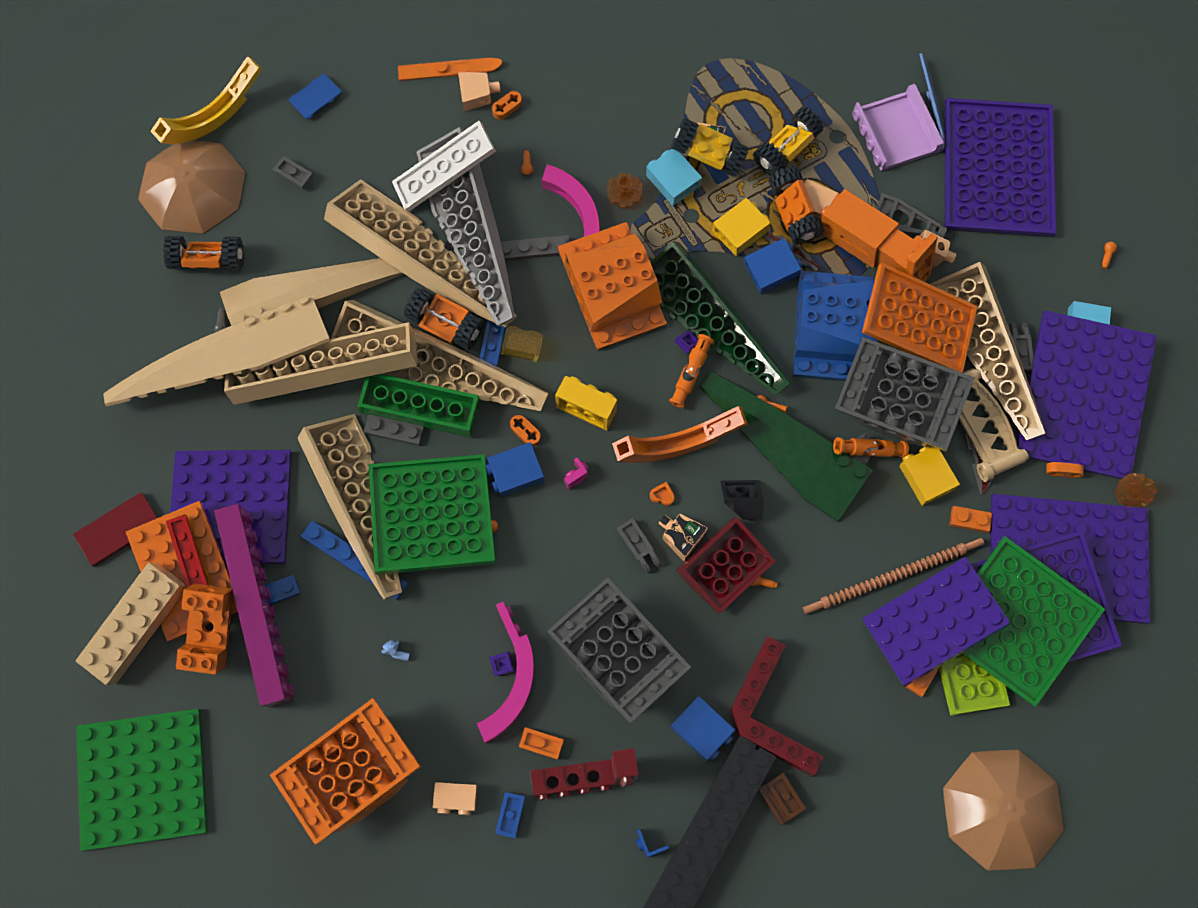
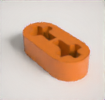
(507, 106)
(528, 427)
(1065, 470)

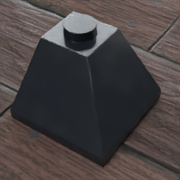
(743, 498)

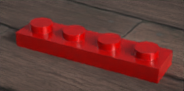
(186, 551)

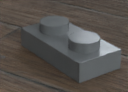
(293, 172)

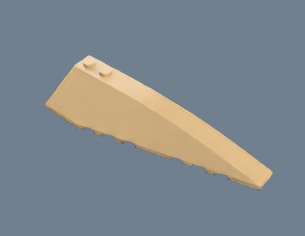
(341, 465)

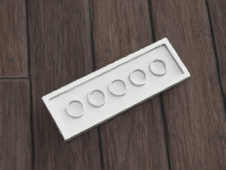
(443, 166)

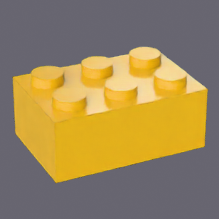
(586, 402)

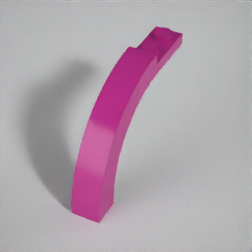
(572, 190)
(512, 708)

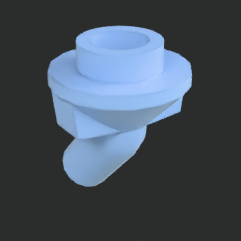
(391, 647)

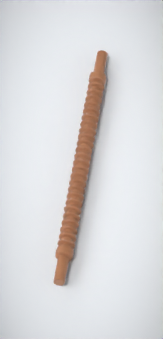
(961, 549)

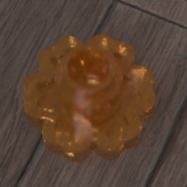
(624, 190)
(1135, 490)

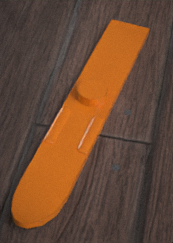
(447, 68)

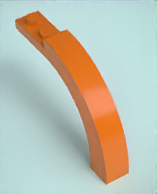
(663, 447)

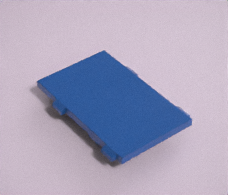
(315, 96)

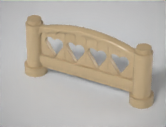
(993, 460)

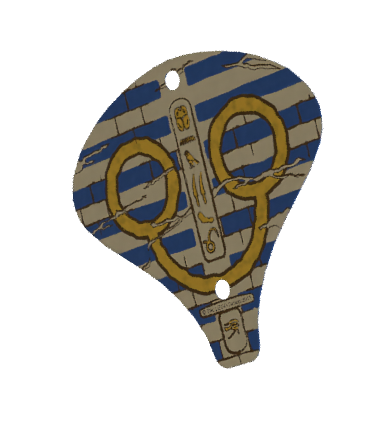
(754, 108)

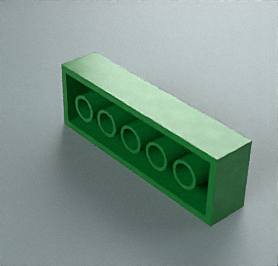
(419, 404)

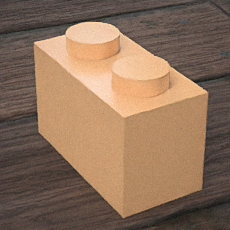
(455, 797)

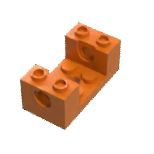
(205, 649)

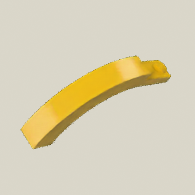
(213, 115)

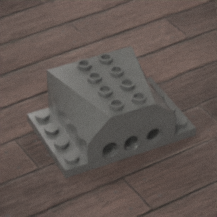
(903, 395)
(618, 651)

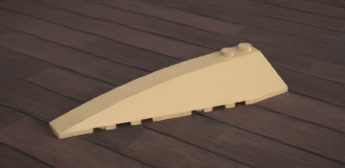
(323, 283)
(993, 348)

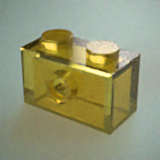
(521, 343)

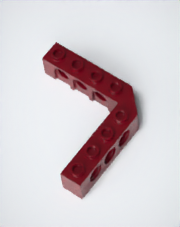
(758, 733)
(615, 771)

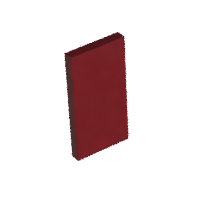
(108, 533)

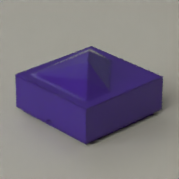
(686, 341)
(502, 663)

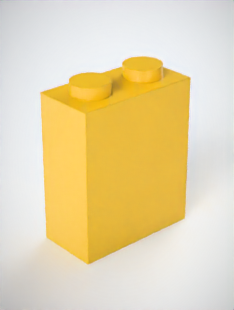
(741, 226)
(928, 474)

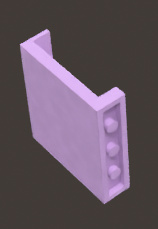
(898, 129)

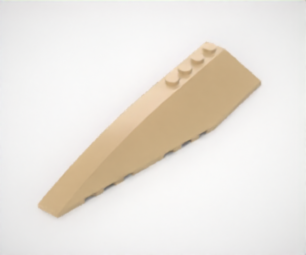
(245, 345)
(445, 363)

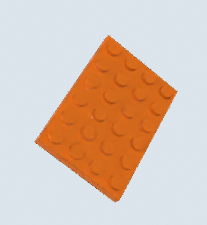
(919, 318)
(154, 544)

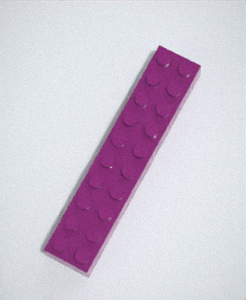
(254, 606)

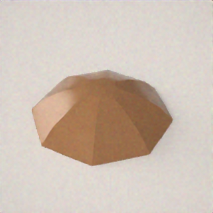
(192, 186)
(1003, 810)

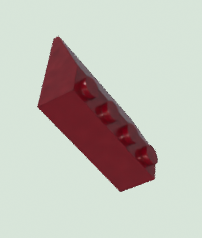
(725, 565)

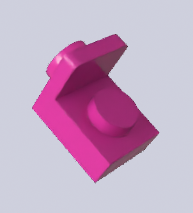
(575, 477)

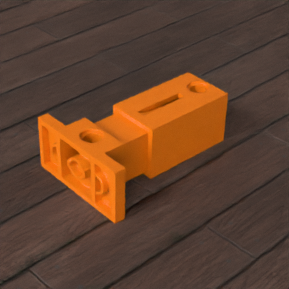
(876, 237)

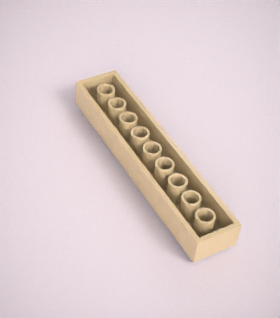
(327, 364)

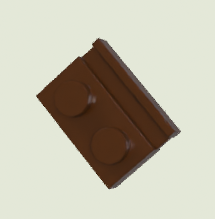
(781, 799)

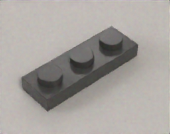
(393, 430)

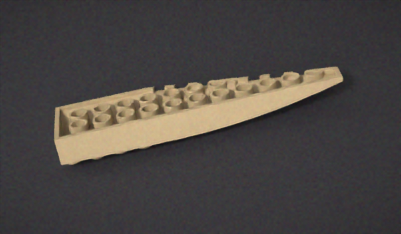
(404, 244)

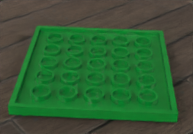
(430, 514)
(1045, 618)
(141, 779)

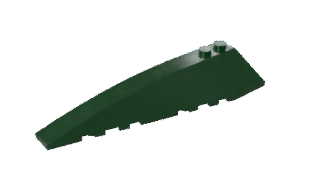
(703, 309)
(796, 451)

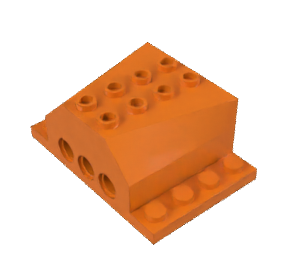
(613, 285)
(346, 772)

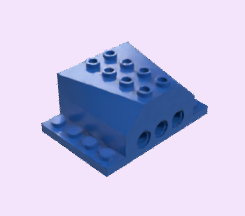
(829, 323)

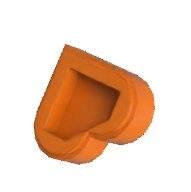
(662, 494)

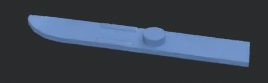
(932, 98)

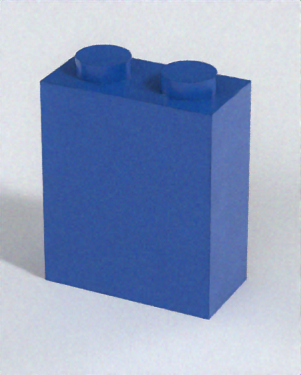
(773, 265)
(514, 470)
(703, 729)

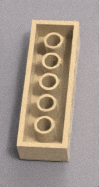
(131, 623)

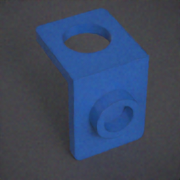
(642, 846)

